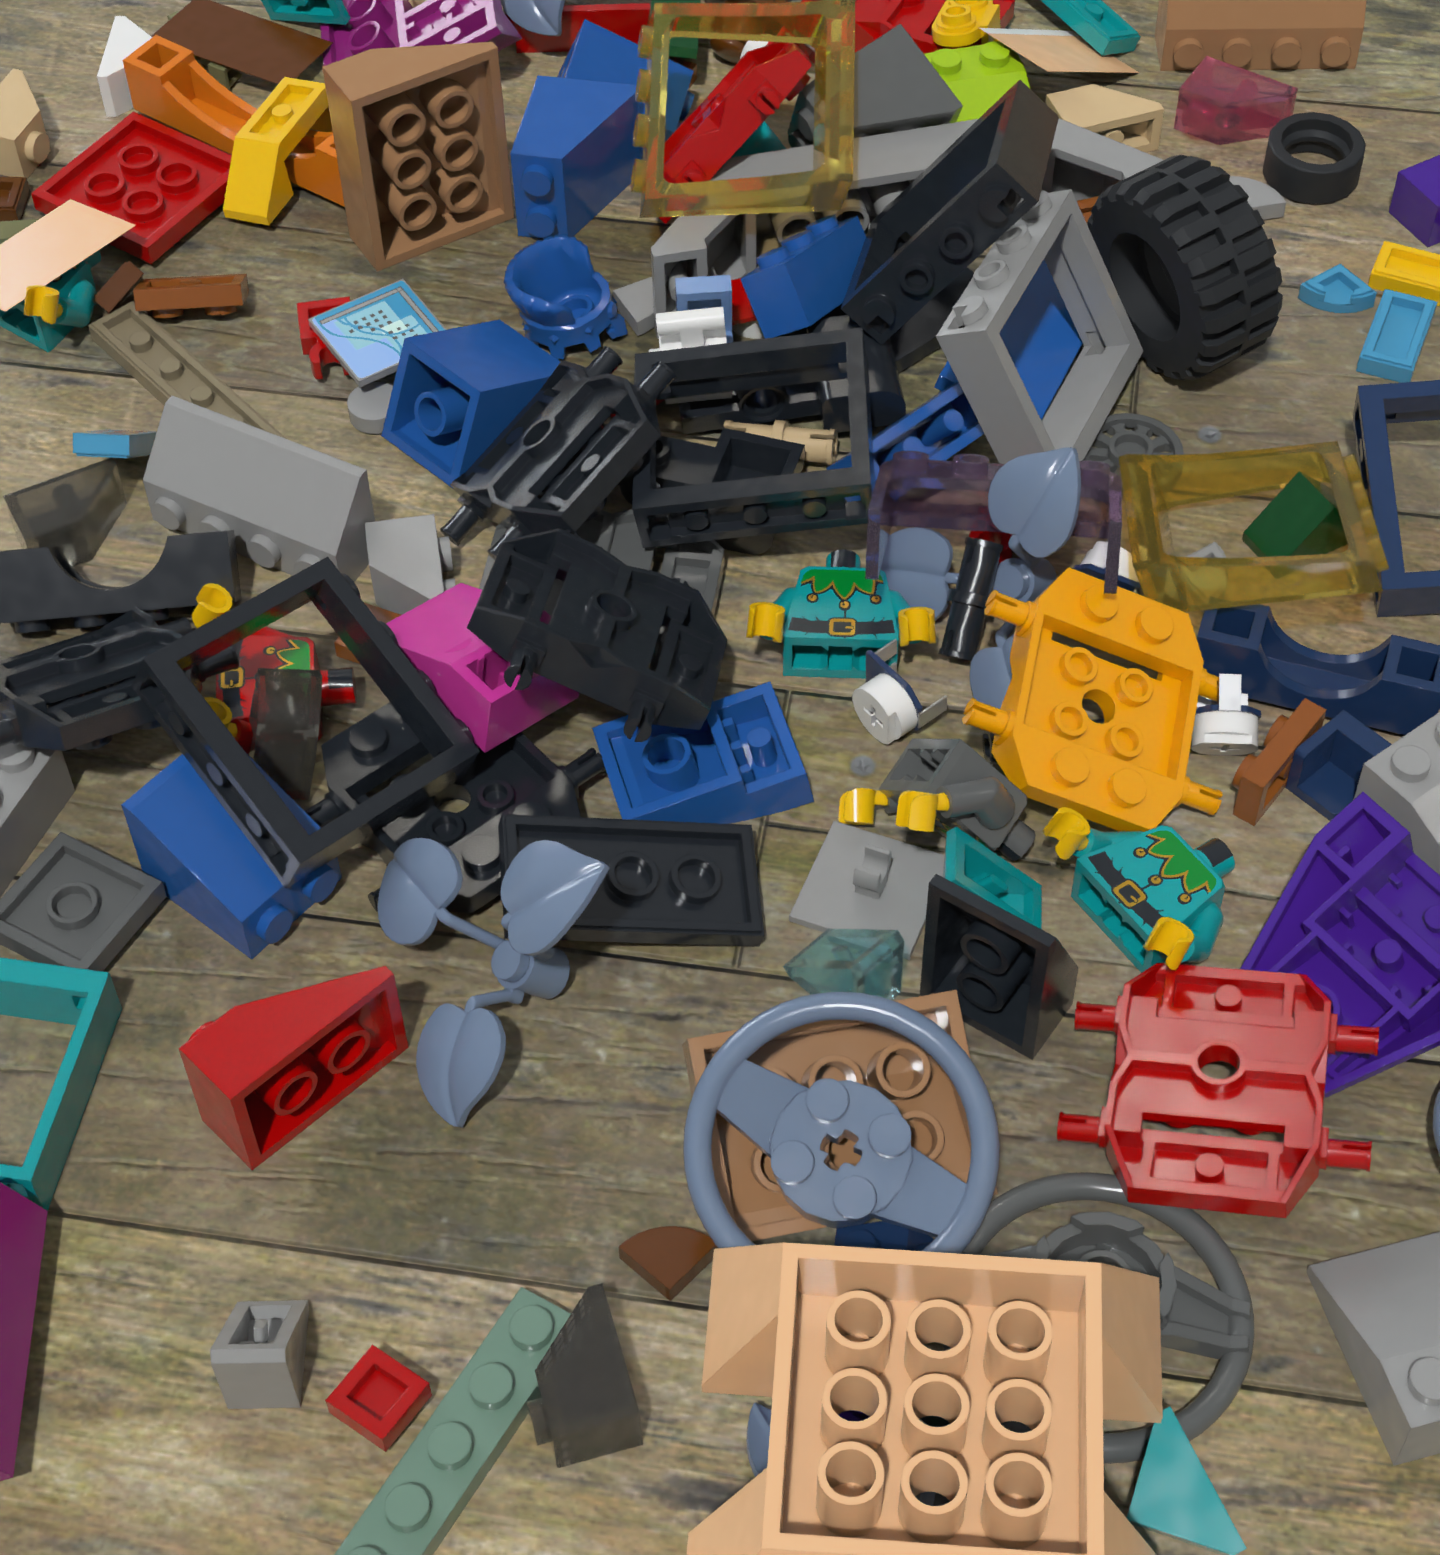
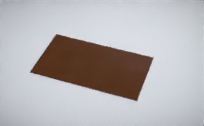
(243, 41)

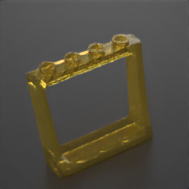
(822, 24)
(1196, 583)

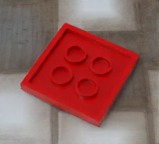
(146, 178)

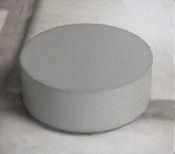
(369, 406)

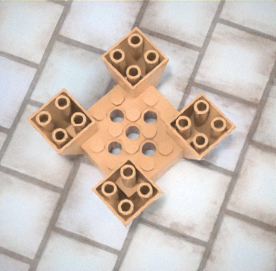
(849, 1333)

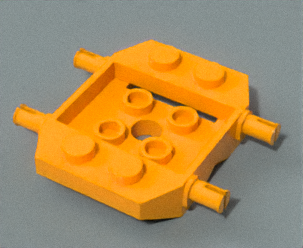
(1043, 740)

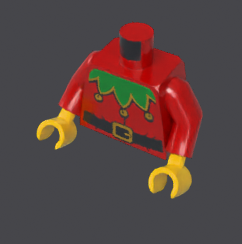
(263, 650)

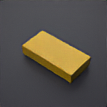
(1407, 271)

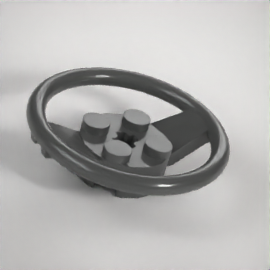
(1192, 1312)

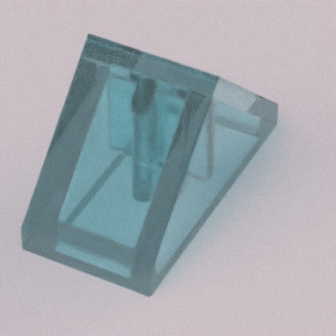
(851, 962)

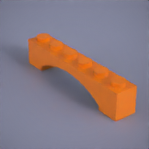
(182, 94)

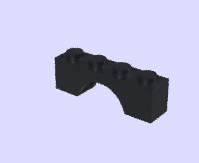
(44, 586)

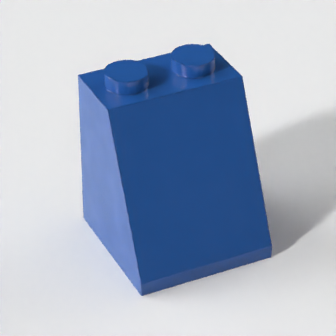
(614, 59)
(572, 153)
(461, 392)
(212, 866)

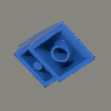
(722, 774)

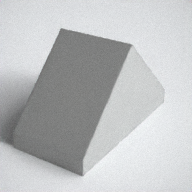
(262, 1354)

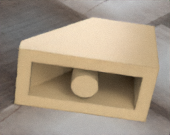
(1111, 114)
(21, 128)

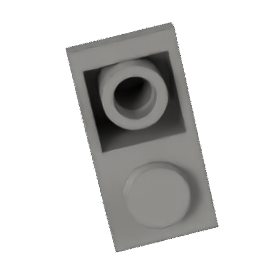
(407, 562)

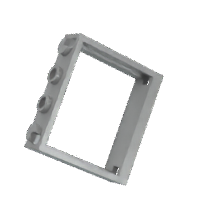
(1060, 236)

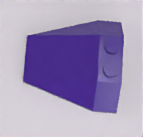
(1366, 933)

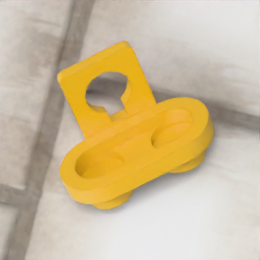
(960, 22)

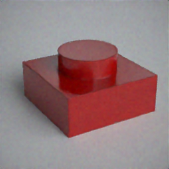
(378, 1398)

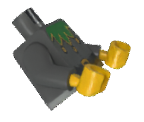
(946, 787)

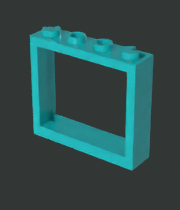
(71, 998)

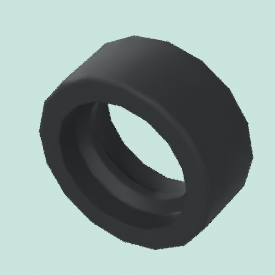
(1310, 181)

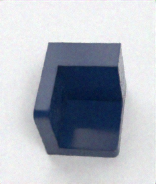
(1331, 762)

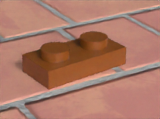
(171, 295)
(1265, 776)

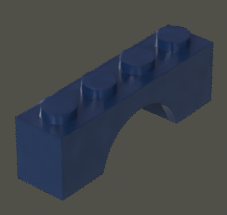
(1383, 688)

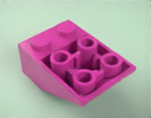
(470, 673)

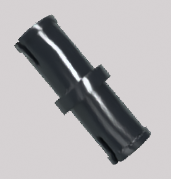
(969, 599)

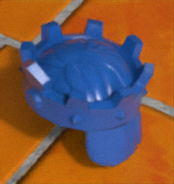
(562, 295)

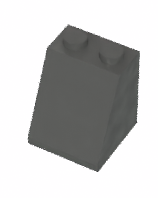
(892, 92)

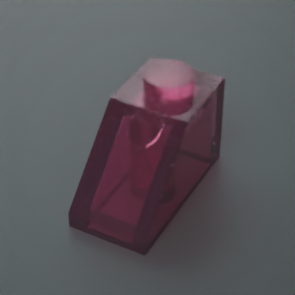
(1231, 103)

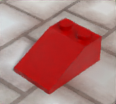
(291, 1058)

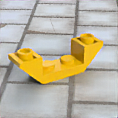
(257, 173)

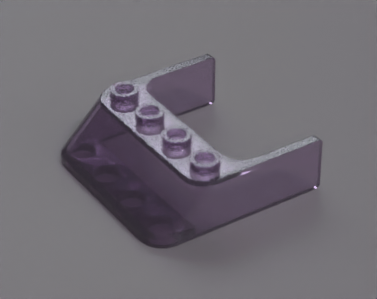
(955, 496)

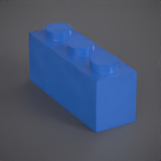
(804, 275)
(936, 428)

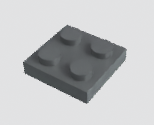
(76, 906)

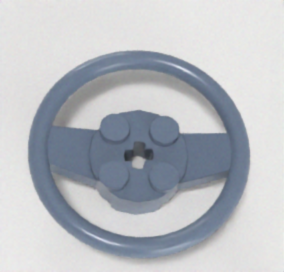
(798, 1121)

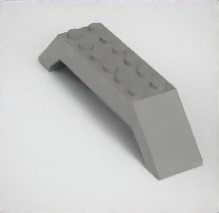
(881, 172)

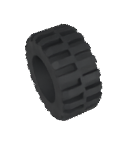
(1188, 265)

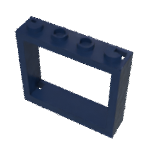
(1375, 408)

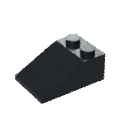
(1006, 971)

